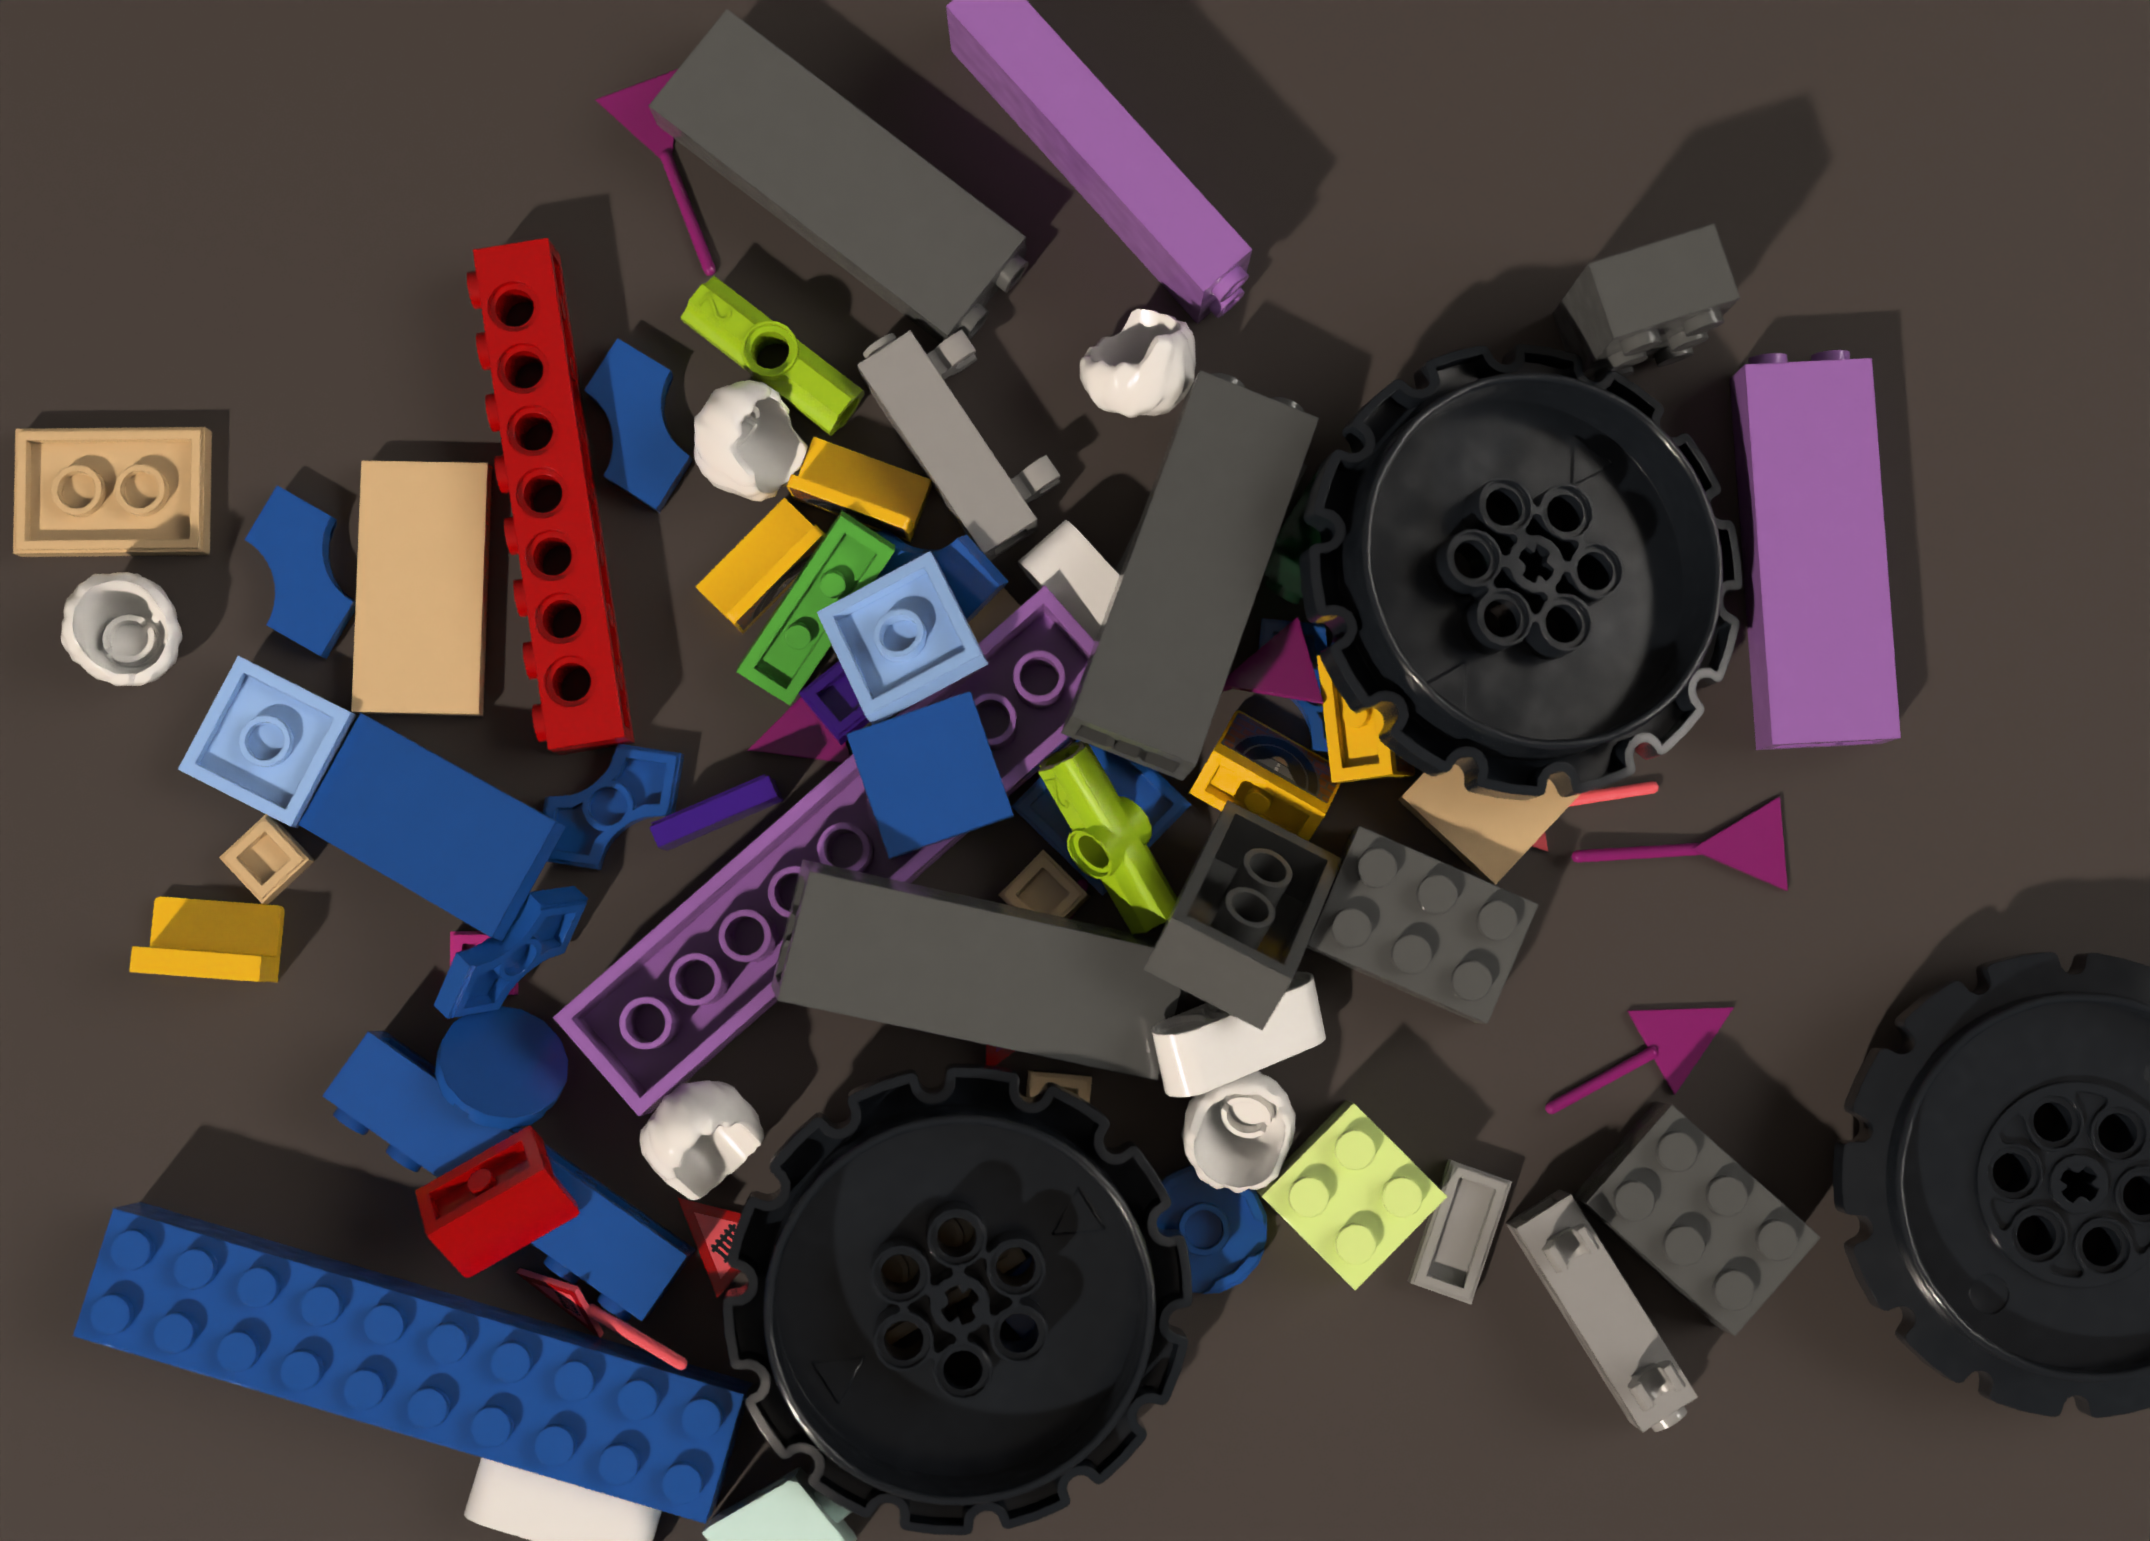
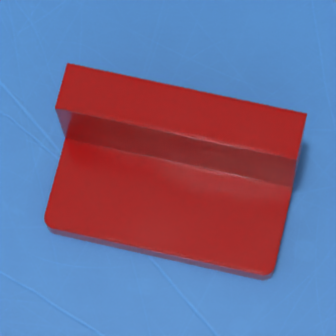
(495, 1203)

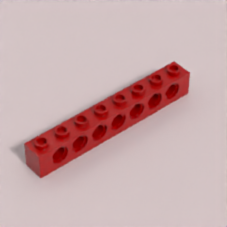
(534, 275)

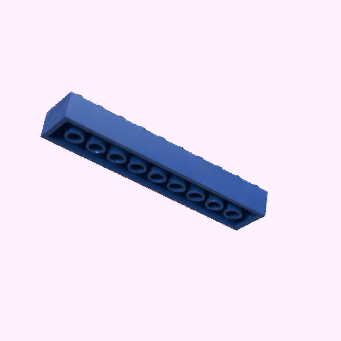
(413, 1360)

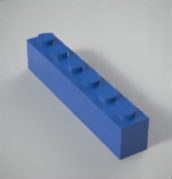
(606, 1245)

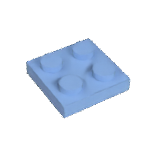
(901, 638)
(267, 742)

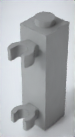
(946, 442)
(1603, 1312)

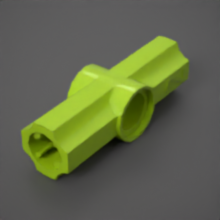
(744, 331)
(1108, 836)

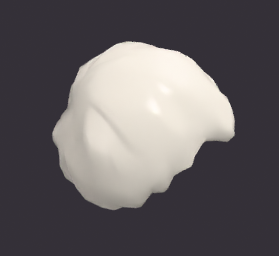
(1142, 367)
(747, 441)
(121, 629)
(1239, 1133)
(700, 1136)

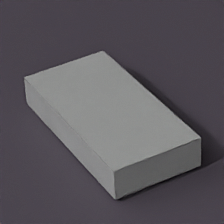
(1460, 1232)

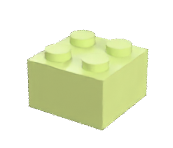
(1352, 1194)

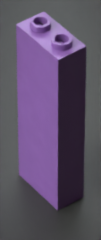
(1102, 152)
(1814, 552)

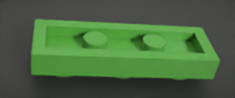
(793, 635)

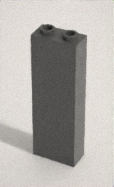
(840, 180)
(1191, 575)
(972, 970)

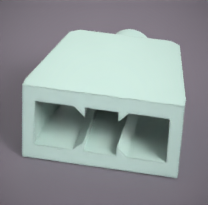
(782, 1512)

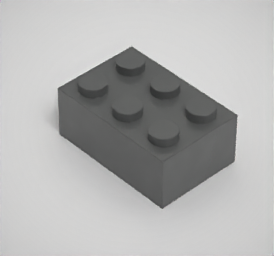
(1647, 303)
(1244, 916)
(1421, 925)
(1696, 1217)

